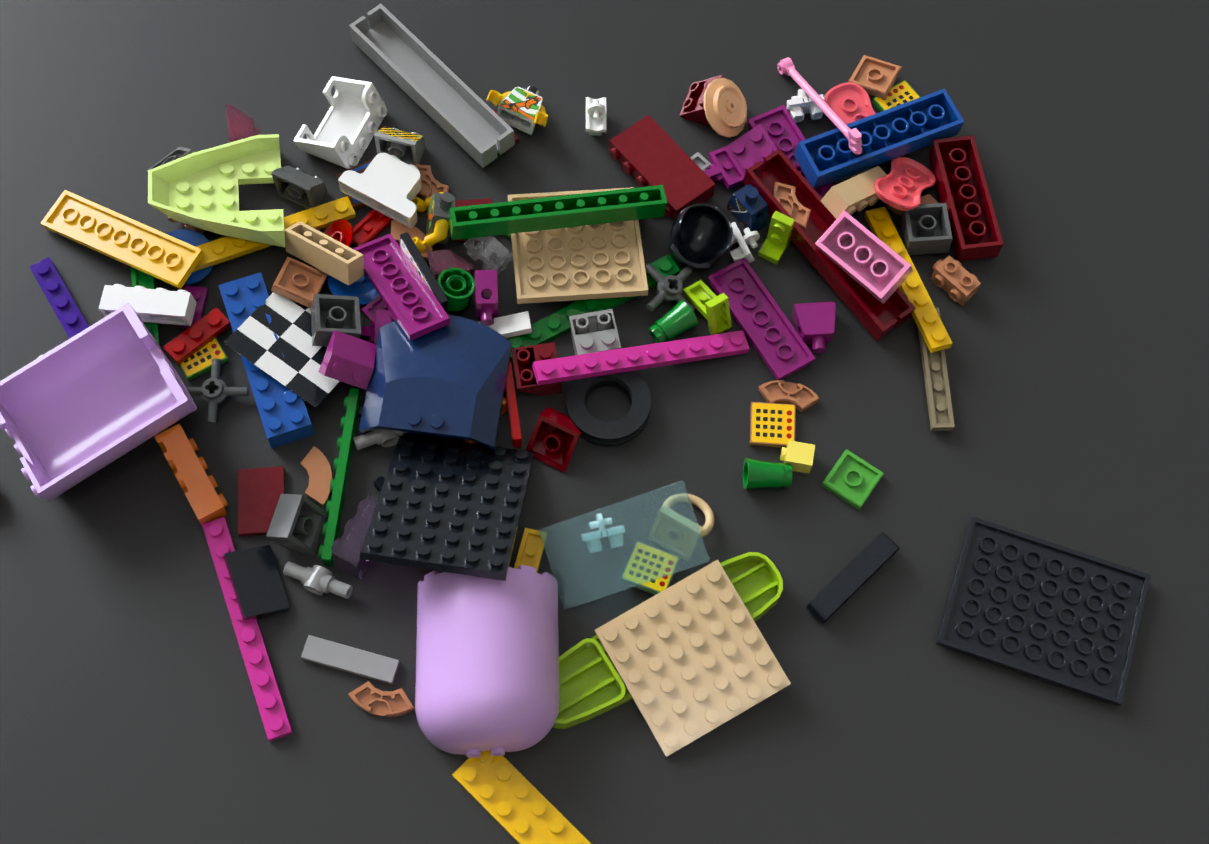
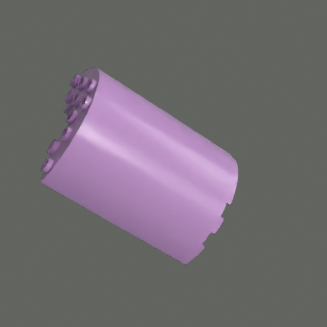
(90, 402)

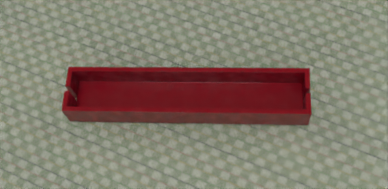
(874, 316)

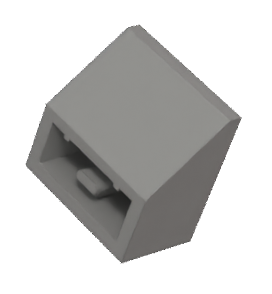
(594, 332)

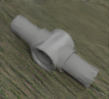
(381, 437)
(318, 580)

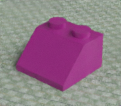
(349, 360)

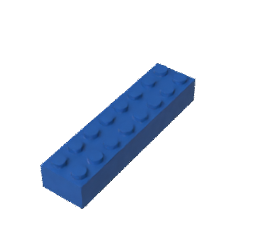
(884, 138)
(280, 409)

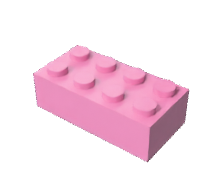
(864, 257)

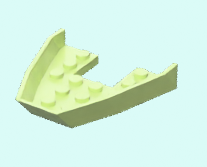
(205, 189)

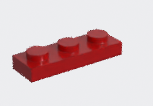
(197, 336)

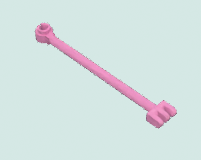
(853, 135)

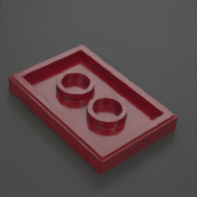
(258, 497)

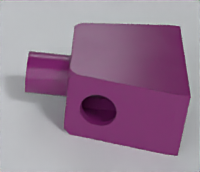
(486, 296)
(815, 323)

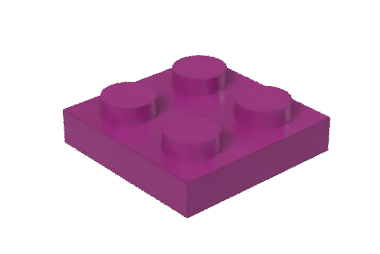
(752, 147)

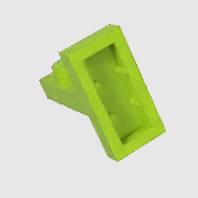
(777, 237)
(712, 307)

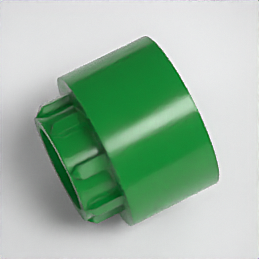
(458, 287)

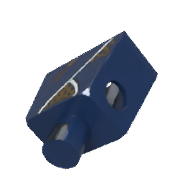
(749, 208)

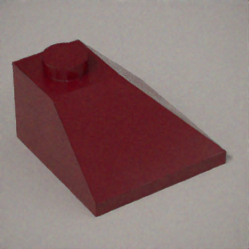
(554, 439)

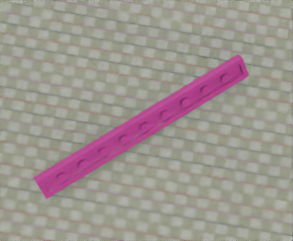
(640, 357)
(249, 638)

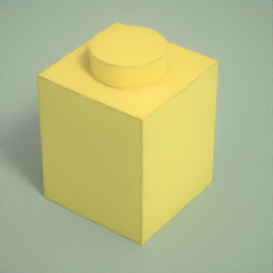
(798, 455)

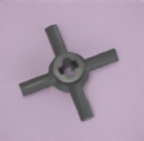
(668, 287)
(219, 396)

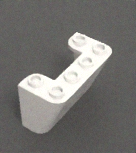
(348, 125)

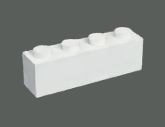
(150, 304)

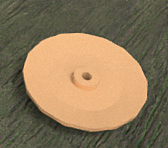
(725, 107)

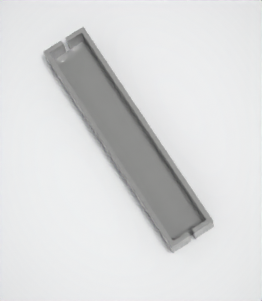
(432, 85)

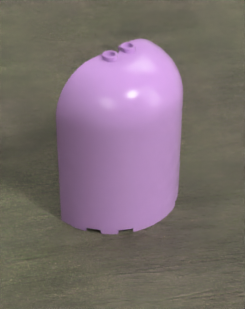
(487, 661)

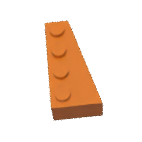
(191, 474)

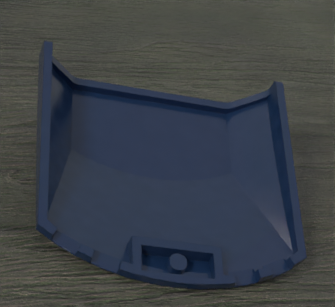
(439, 382)

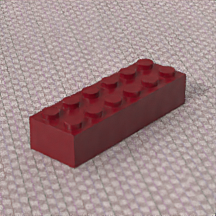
(967, 197)

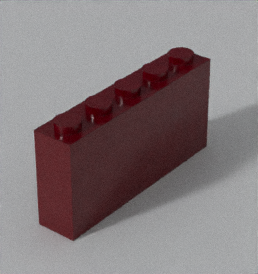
(657, 160)

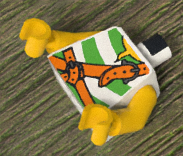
(520, 108)

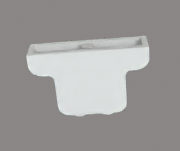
(386, 187)

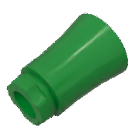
(673, 323)
(766, 474)

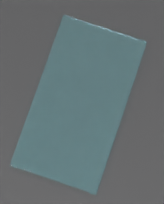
(624, 545)

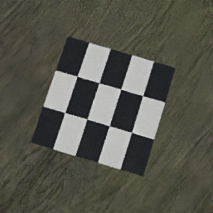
(301, 360)

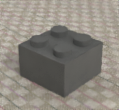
(926, 229)
(334, 313)

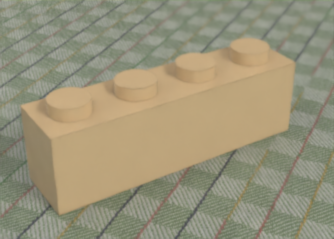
(853, 193)
(324, 253)

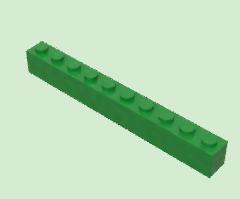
(557, 212)

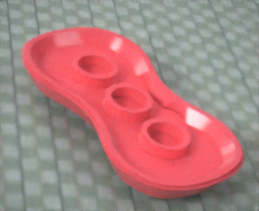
(849, 102)
(904, 184)

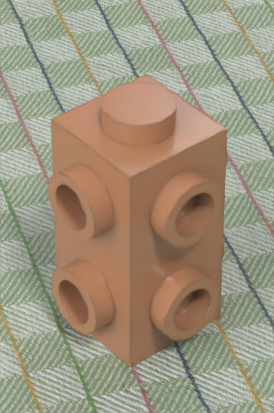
(955, 280)

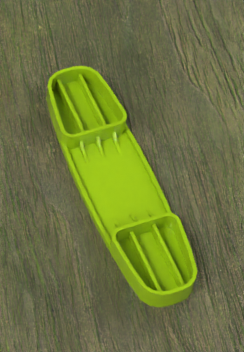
(590, 680)

